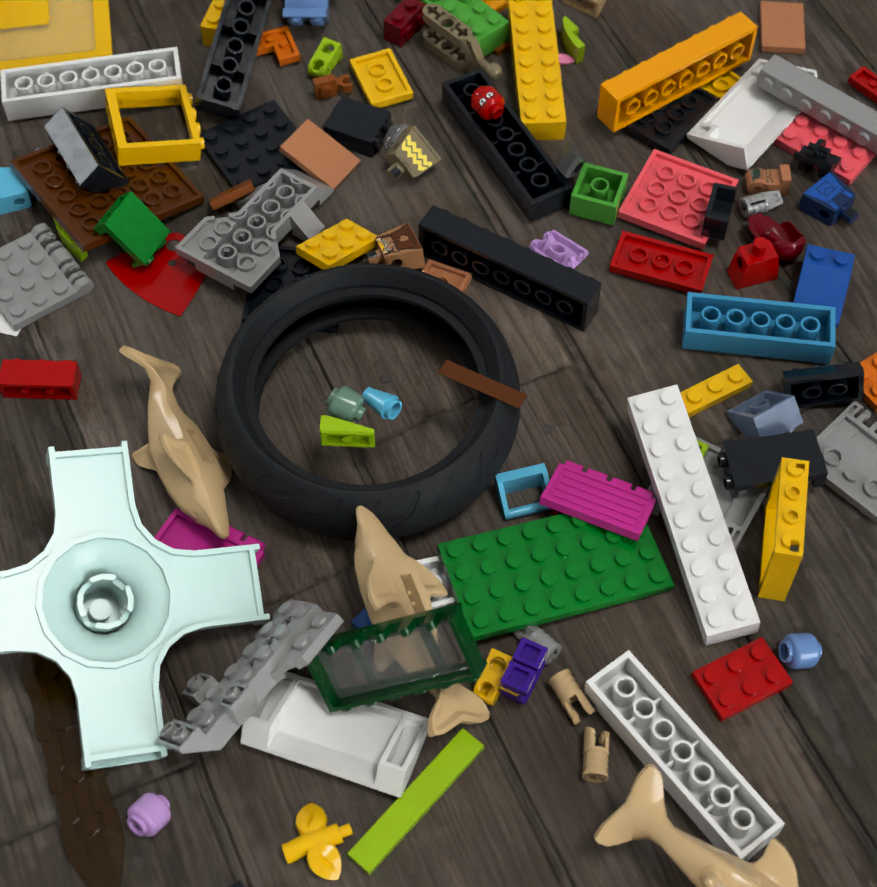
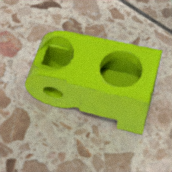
(325, 59)

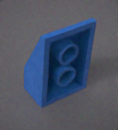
(824, 278)

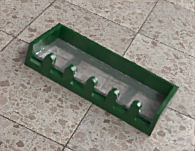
(397, 659)

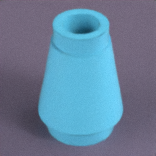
(384, 404)

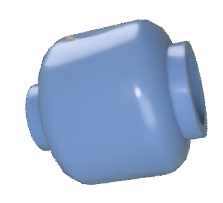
(800, 650)

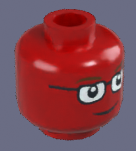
(487, 102)

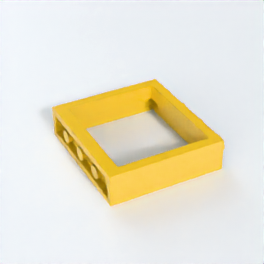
(154, 151)
(783, 527)

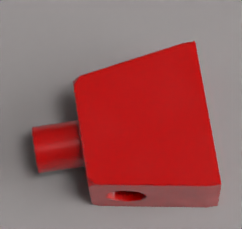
(754, 264)

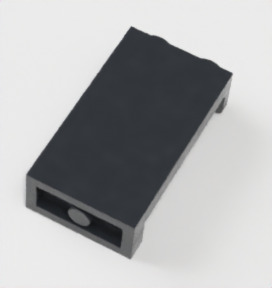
(755, 461)

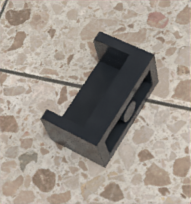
(718, 211)

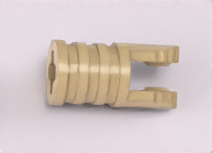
(568, 693)
(595, 757)

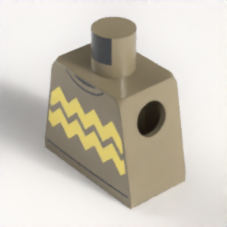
(410, 155)

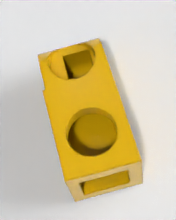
(489, 683)

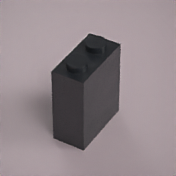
(358, 126)

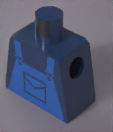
(829, 201)

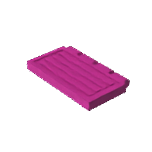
(599, 501)
(185, 534)

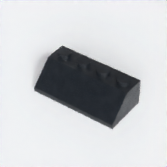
(85, 152)

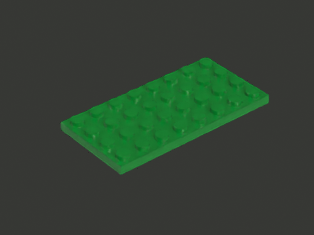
(548, 572)

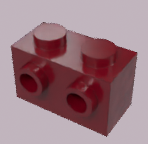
(403, 22)

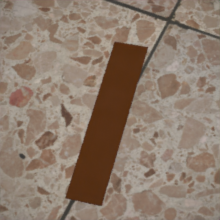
(482, 384)

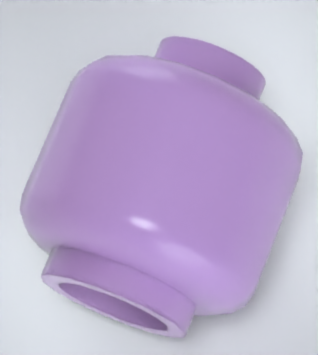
(148, 814)

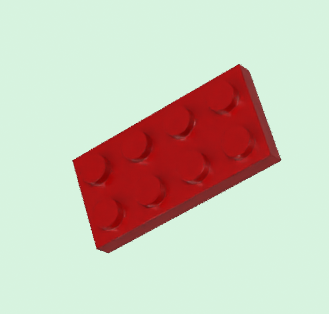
(661, 263)

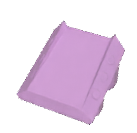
(559, 249)

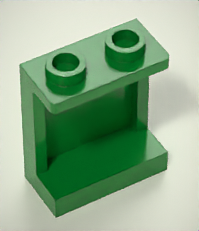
(134, 228)

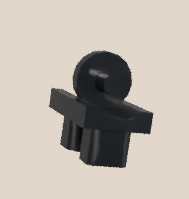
(818, 156)

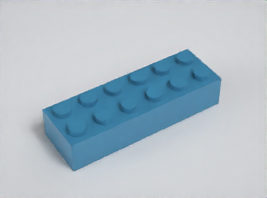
(759, 327)

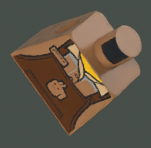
(398, 248)

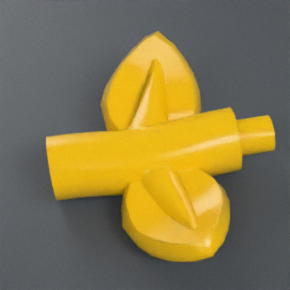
(317, 842)

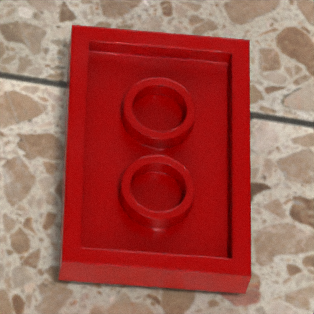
(741, 679)

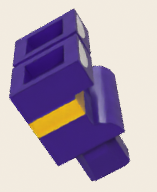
(523, 671)

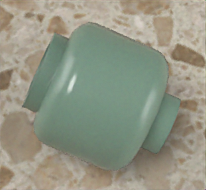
(345, 404)

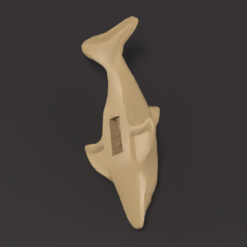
(179, 451)
(398, 587)
(704, 864)

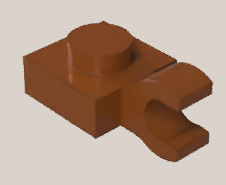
(328, 86)

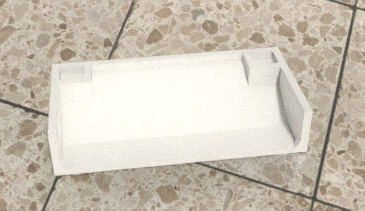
(744, 121)

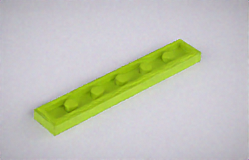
(415, 801)

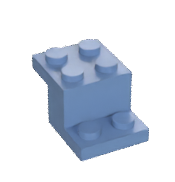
(306, 11)

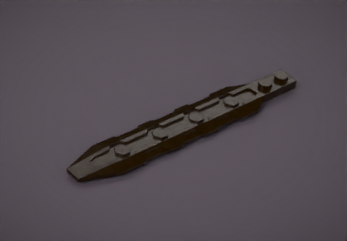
(83, 798)

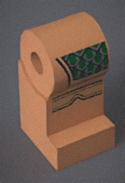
(769, 180)

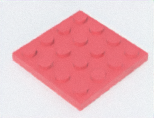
(808, 129)
(672, 197)

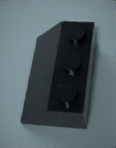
(825, 384)

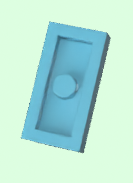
(520, 480)

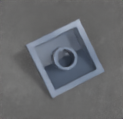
(766, 415)

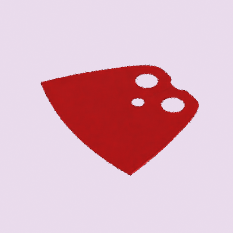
(159, 283)

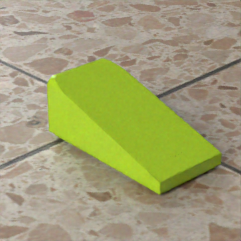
(344, 433)

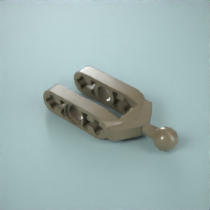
(463, 48)

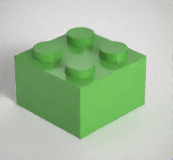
(598, 193)

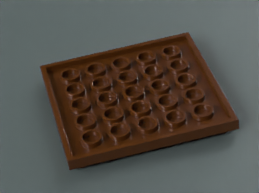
(157, 185)

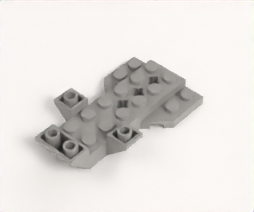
(245, 245)
(282, 644)

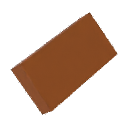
(231, 194)

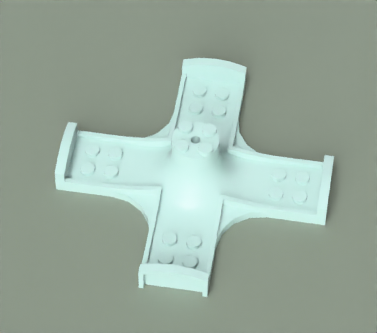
(114, 601)

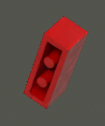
(40, 379)

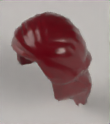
(784, 237)

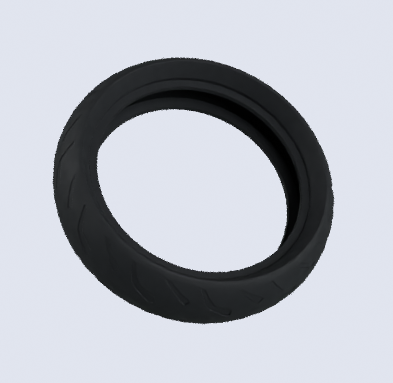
(344, 296)

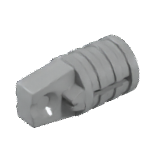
(759, 203)
(539, 636)

